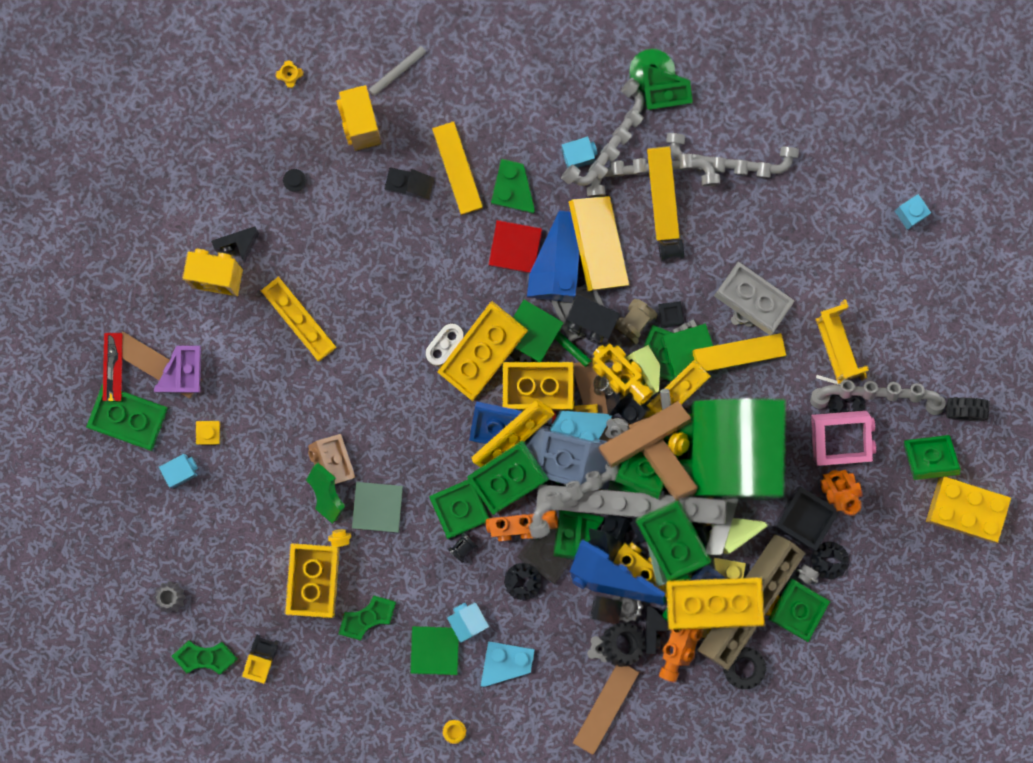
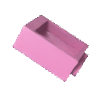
(819, 422)

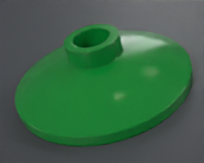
(650, 57)

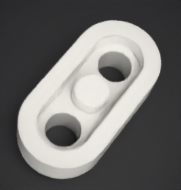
(443, 344)

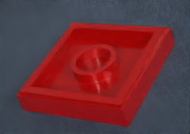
(514, 246)

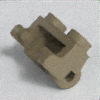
(635, 320)

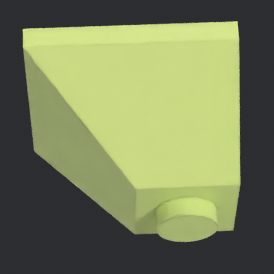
(649, 365)
(740, 532)

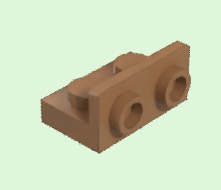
(333, 457)

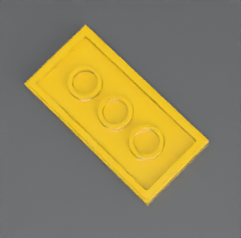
(598, 243)
(482, 351)
(715, 603)

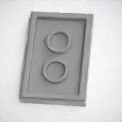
(754, 298)

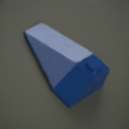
(557, 264)
(600, 575)

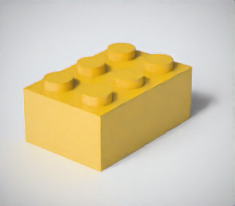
(358, 118)
(212, 273)
(545, 381)
(968, 509)
(312, 580)

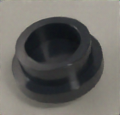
(294, 180)

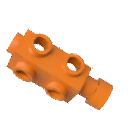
(843, 492)
(515, 525)
(684, 646)

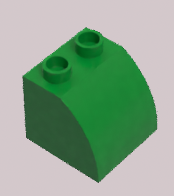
(736, 448)

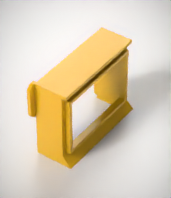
(838, 345)

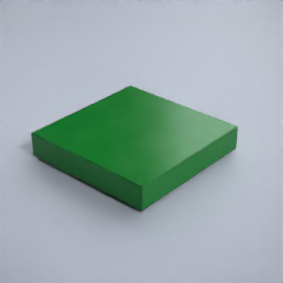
(541, 330)
(682, 343)
(931, 457)
(459, 508)
(799, 610)
(434, 650)

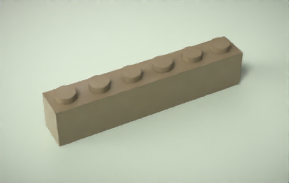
(775, 569)

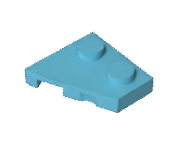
(580, 424)
(505, 662)

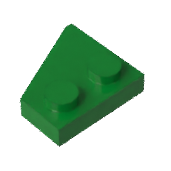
(665, 88)
(512, 188)
(571, 530)

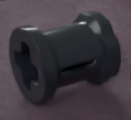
(671, 250)
(462, 547)
(264, 647)

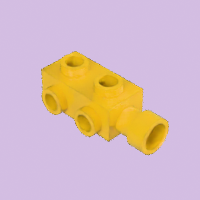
(620, 370)
(638, 563)

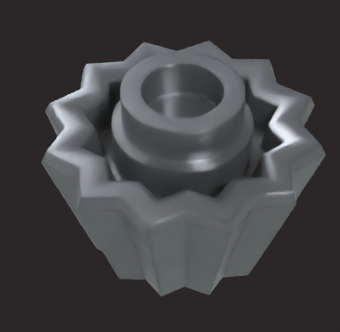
(169, 597)
(630, 608)

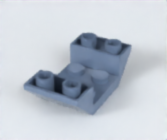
(566, 456)

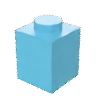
(579, 152)
(912, 211)
(179, 470)
(467, 621)

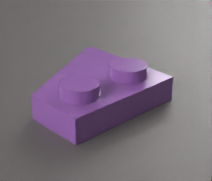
(182, 371)

